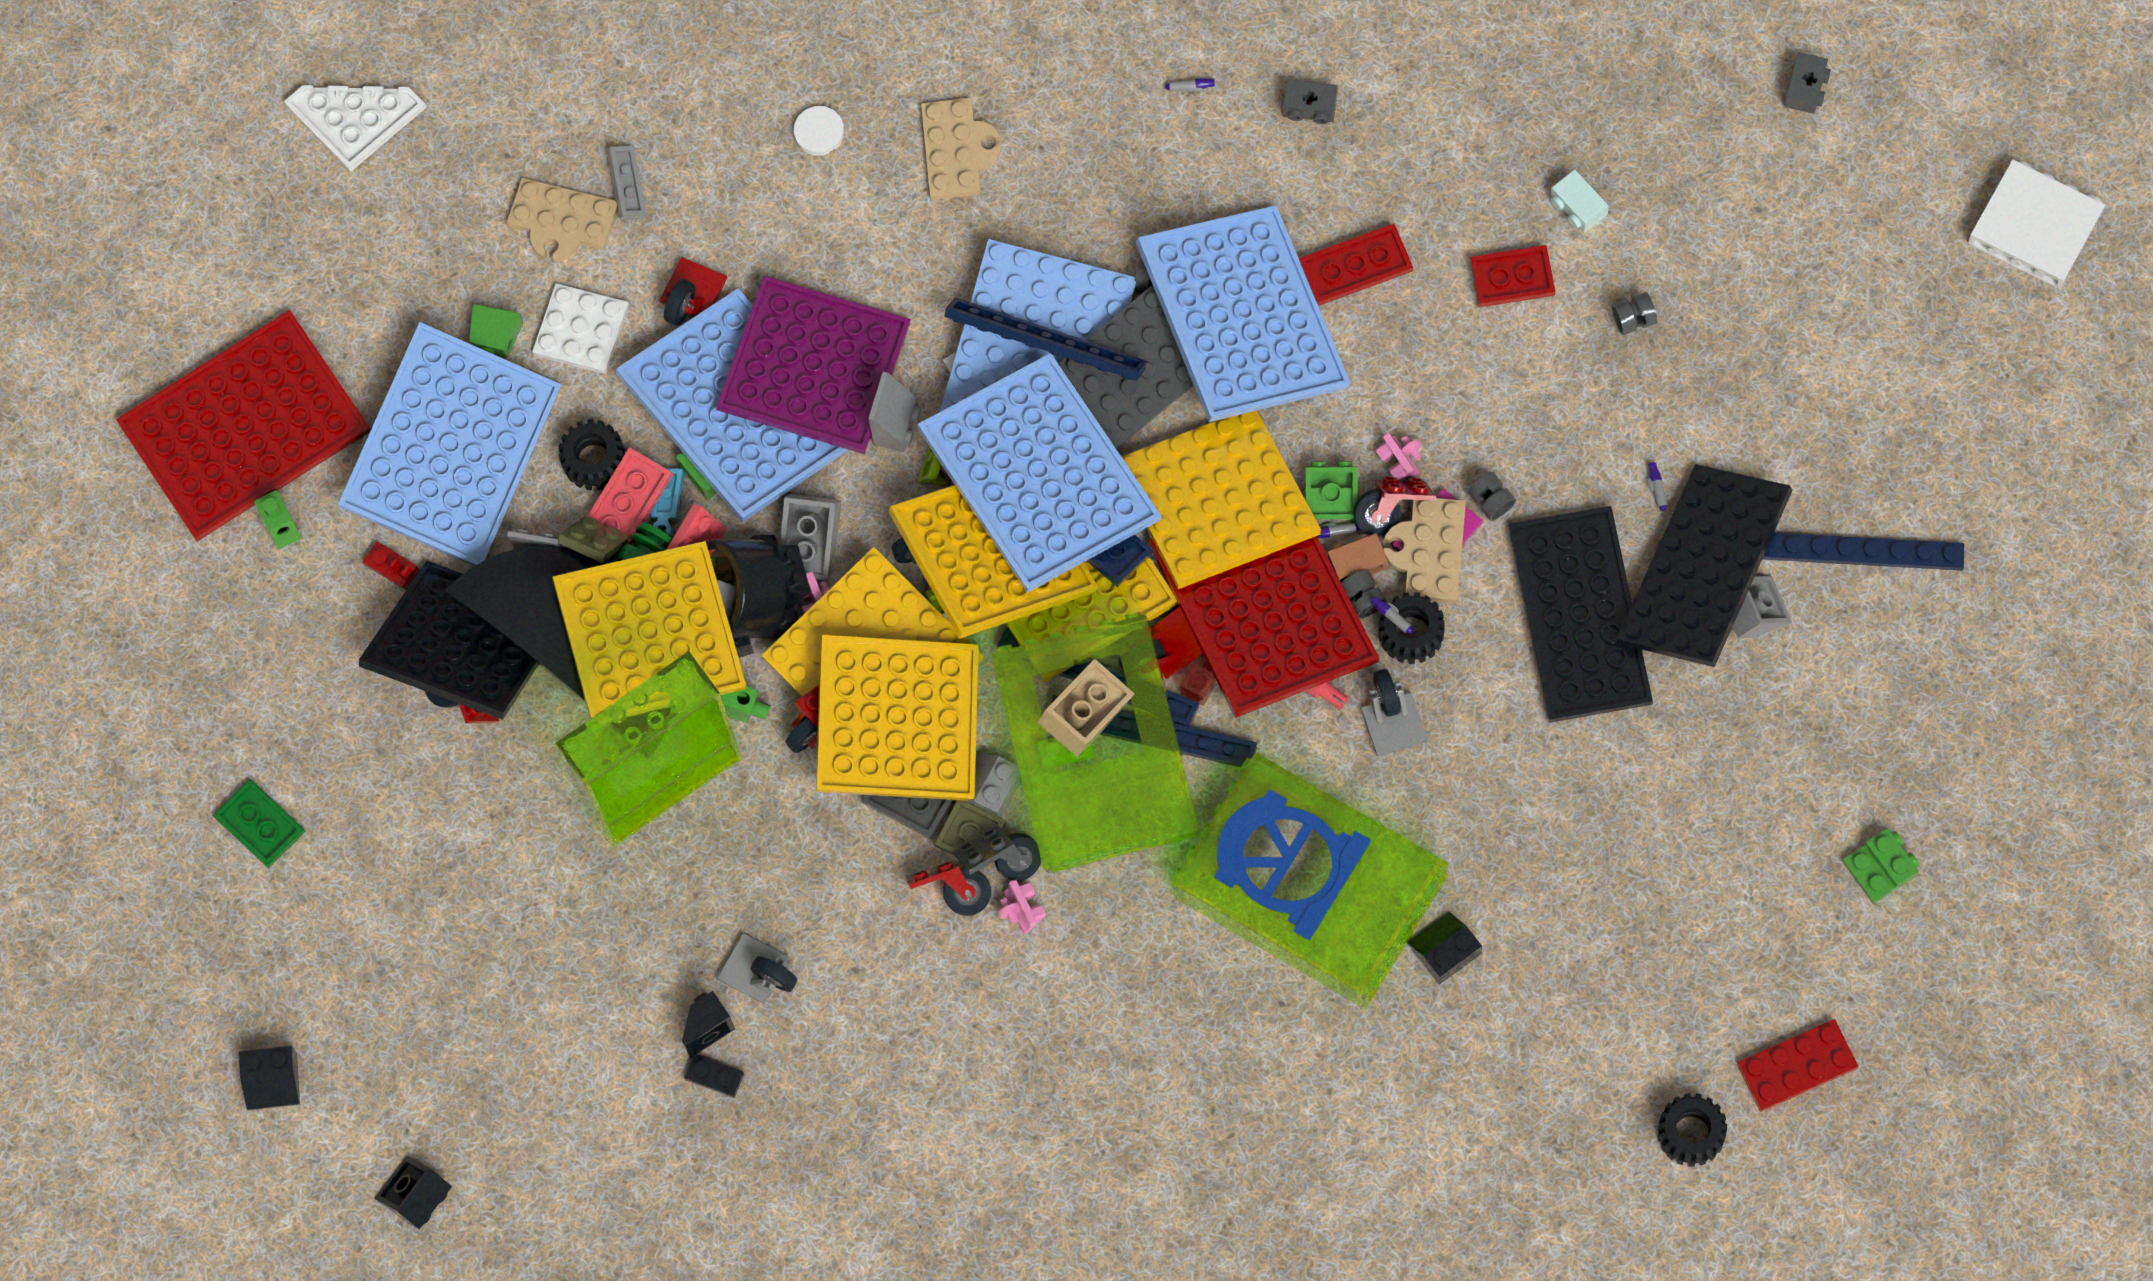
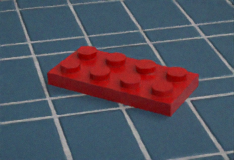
(1356, 264)
(1797, 1065)

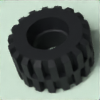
(585, 436)
(1418, 647)
(1684, 1150)

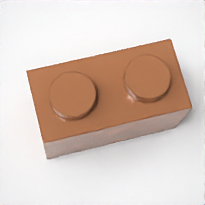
(1360, 555)

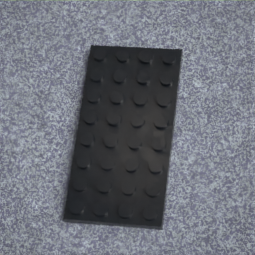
(1704, 565)
(1574, 611)

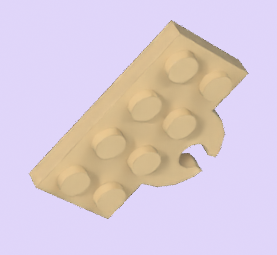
(956, 148)
(561, 218)
(1430, 548)

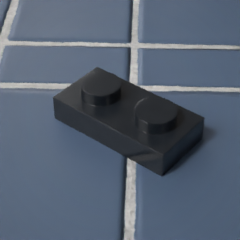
(714, 1075)

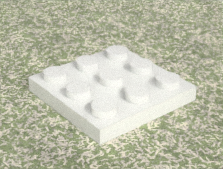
(580, 328)

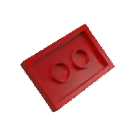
(1512, 276)

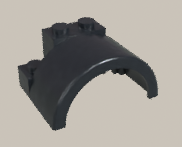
(768, 585)

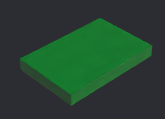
(259, 823)

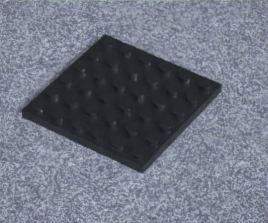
(446, 649)

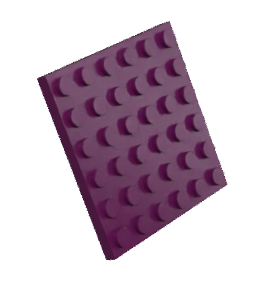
(812, 364)

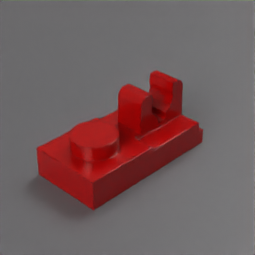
(391, 565)

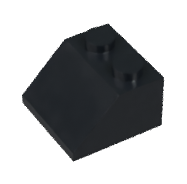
(1445, 947)
(705, 1023)
(269, 1077)
(413, 1192)

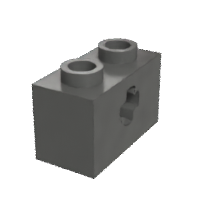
(1807, 69)
(1298, 95)

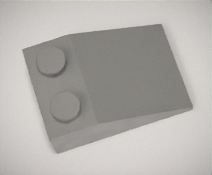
(893, 414)
(813, 527)

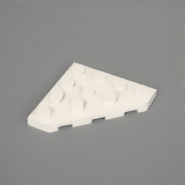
(354, 120)

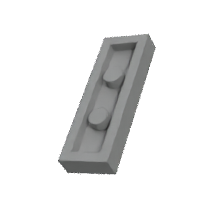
(626, 182)

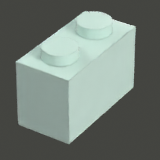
(1578, 201)

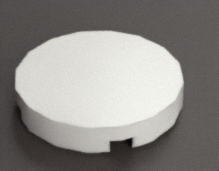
(819, 130)

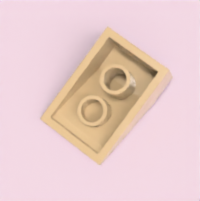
(1085, 708)

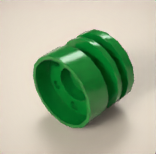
(648, 541)

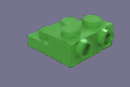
(1331, 489)
(1882, 865)

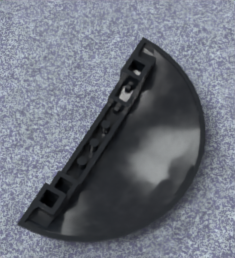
(520, 602)

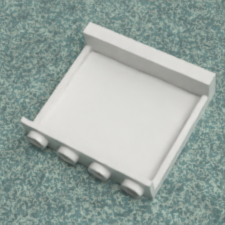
(2036, 223)

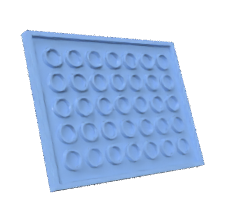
(1037, 290)
(1242, 313)
(680, 388)
(449, 445)
(1039, 472)

